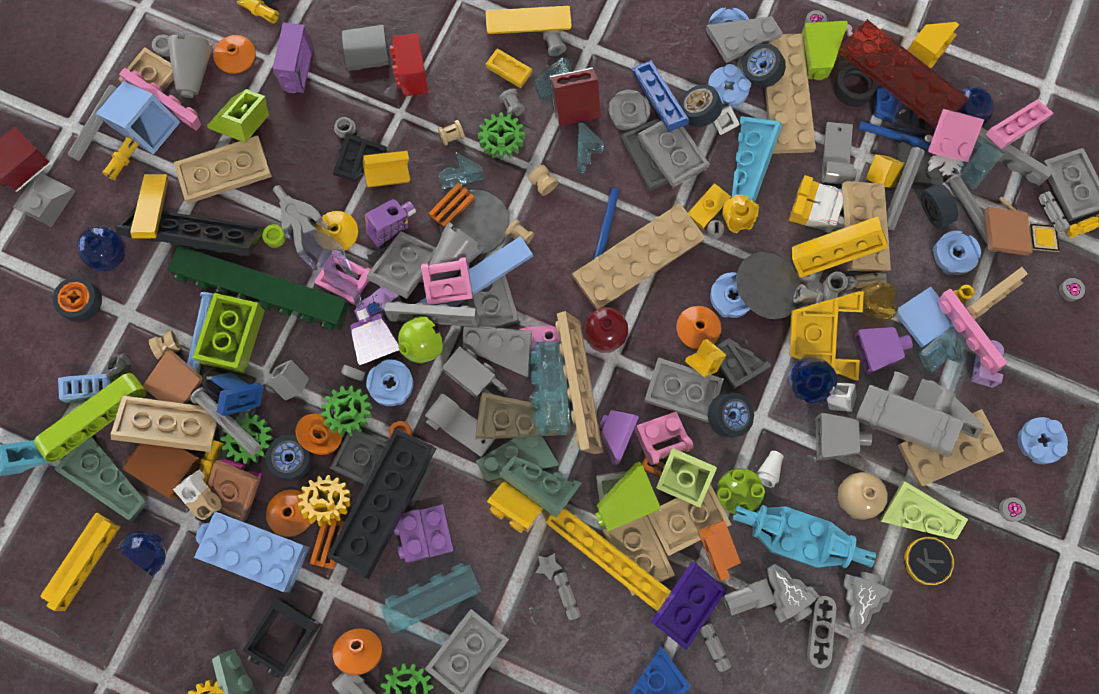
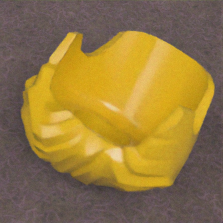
(740, 213)

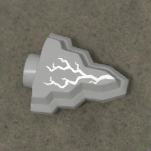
(790, 595)
(865, 598)

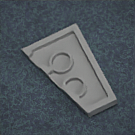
(738, 37)
(501, 345)

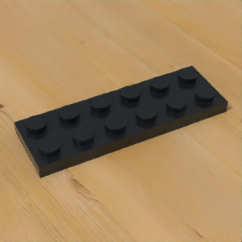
(200, 233)
(381, 503)

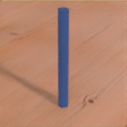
(892, 134)
(606, 222)

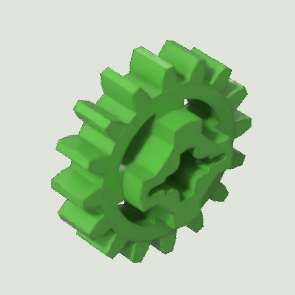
(497, 126)
(345, 420)
(248, 425)
(397, 683)

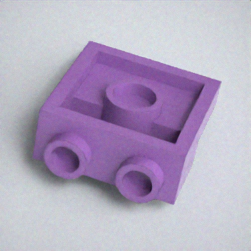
(423, 534)

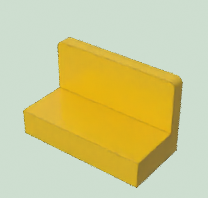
(386, 168)

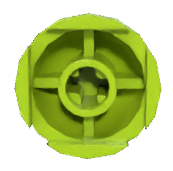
(419, 341)

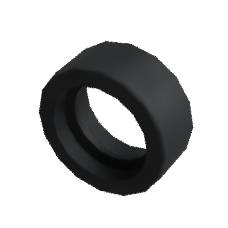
(846, 96)

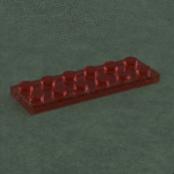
(901, 73)

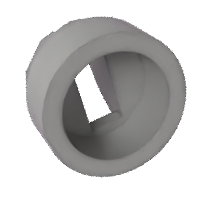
(710, 229)

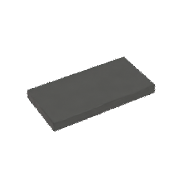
(359, 456)

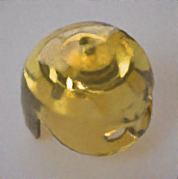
(881, 302)

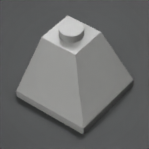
(44, 199)

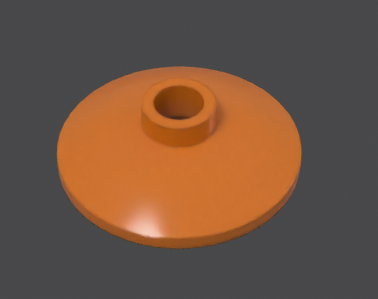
(235, 61)
(688, 331)
(311, 426)
(278, 522)
(359, 660)

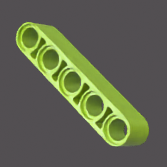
(87, 418)

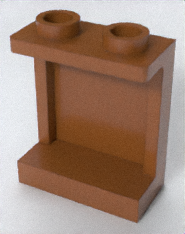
(161, 467)

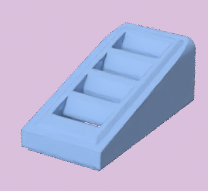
(66, 383)

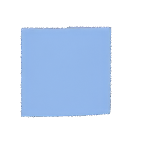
(923, 317)

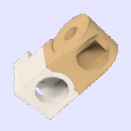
(198, 496)

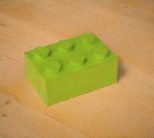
(229, 333)

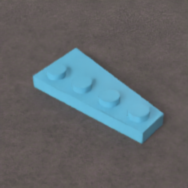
(755, 150)

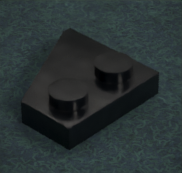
(910, 122)
(350, 159)

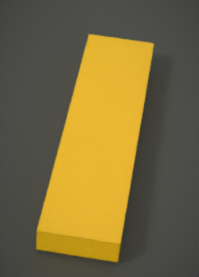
(149, 206)

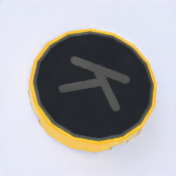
(929, 561)

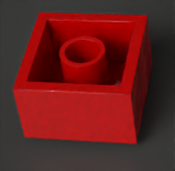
(409, 64)

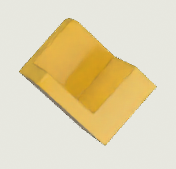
(885, 170)
(707, 359)

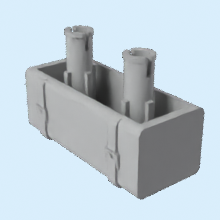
(911, 420)

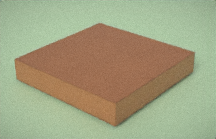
(1008, 231)
(173, 379)
(234, 489)

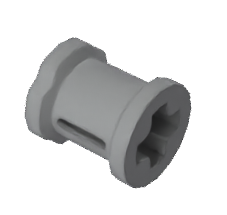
(554, 42)
(512, 103)
(807, 296)

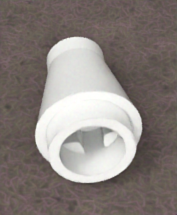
(770, 469)

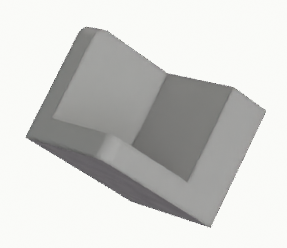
(288, 380)

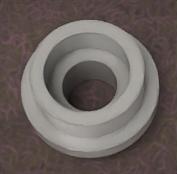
(344, 122)

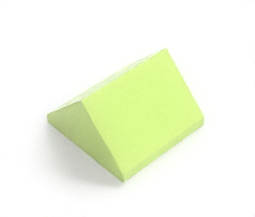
(686, 477)

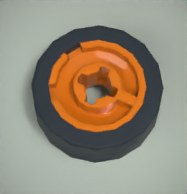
(82, 308)

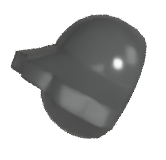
(118, 366)

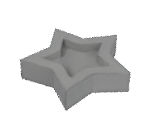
(548, 566)

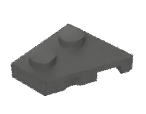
(923, 176)
(740, 364)

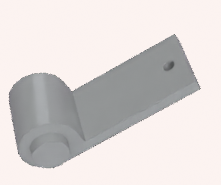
(836, 156)
(457, 423)

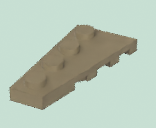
(507, 418)

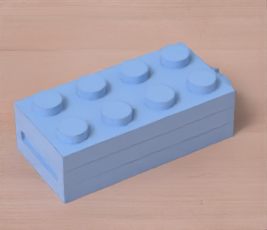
(250, 552)

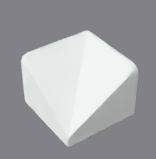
(726, 120)
(842, 397)

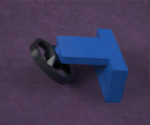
(234, 392)

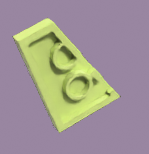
(923, 513)

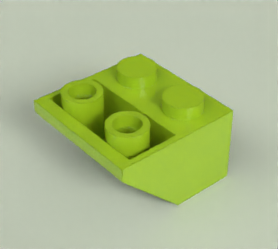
(241, 116)

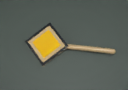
(1042, 236)

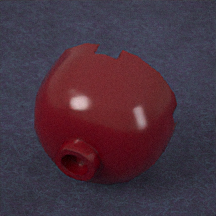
(605, 329)

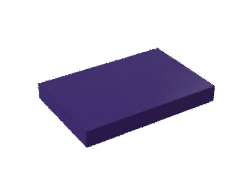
(689, 605)

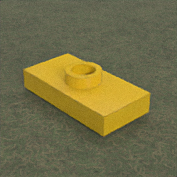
(509, 68)
(708, 206)

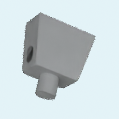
(839, 437)

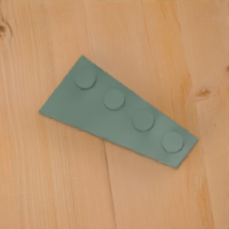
(99, 476)

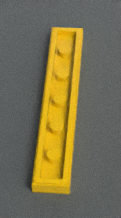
(609, 558)

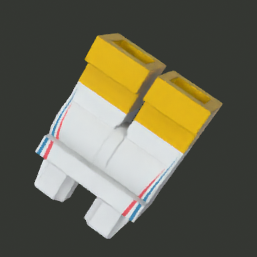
(818, 206)

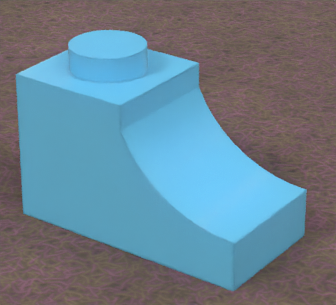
(19, 457)

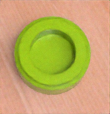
(274, 236)

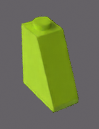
(822, 46)
(628, 499)

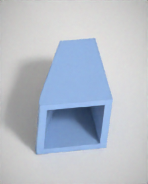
(138, 116)

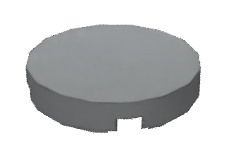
(628, 110)

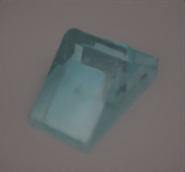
(543, 82)
(587, 143)
(980, 164)
(466, 173)
(941, 349)

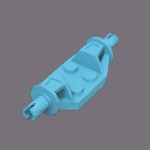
(803, 537)

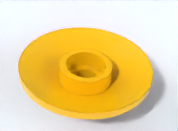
(347, 231)

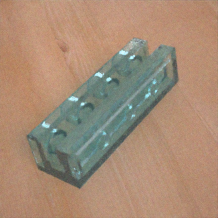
(550, 389)
(431, 598)

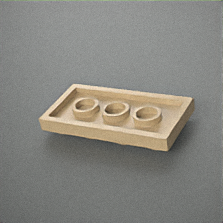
(222, 169)
(861, 203)
(164, 424)
(930, 466)

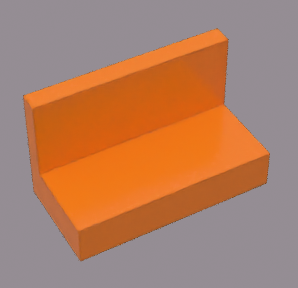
(719, 548)

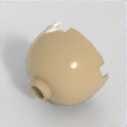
(862, 495)

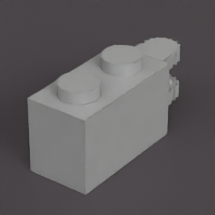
(471, 374)

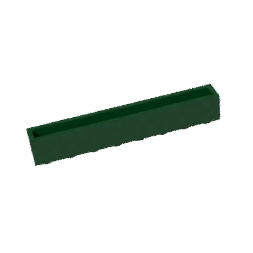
(259, 287)

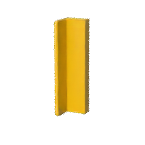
(528, 19)
(839, 247)
(79, 562)

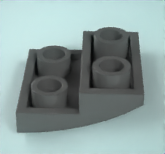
(365, 47)

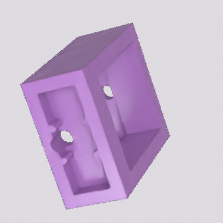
(293, 57)

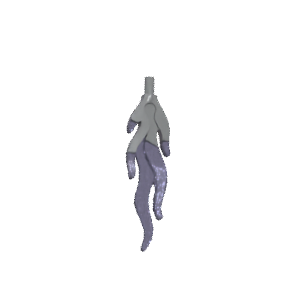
(296, 219)

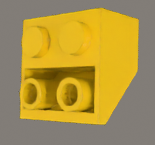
(933, 42)
(514, 506)

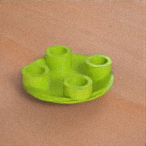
(740, 488)

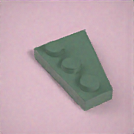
(527, 448)
(544, 488)
(232, 674)

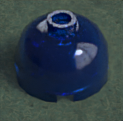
(978, 105)
(101, 248)
(812, 379)
(144, 550)

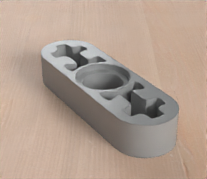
(827, 651)

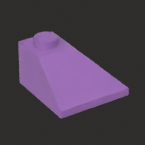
(616, 433)

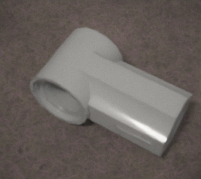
(829, 291)
(753, 596)
(351, 684)

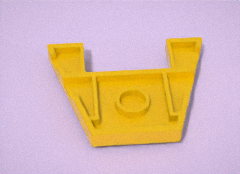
(815, 332)

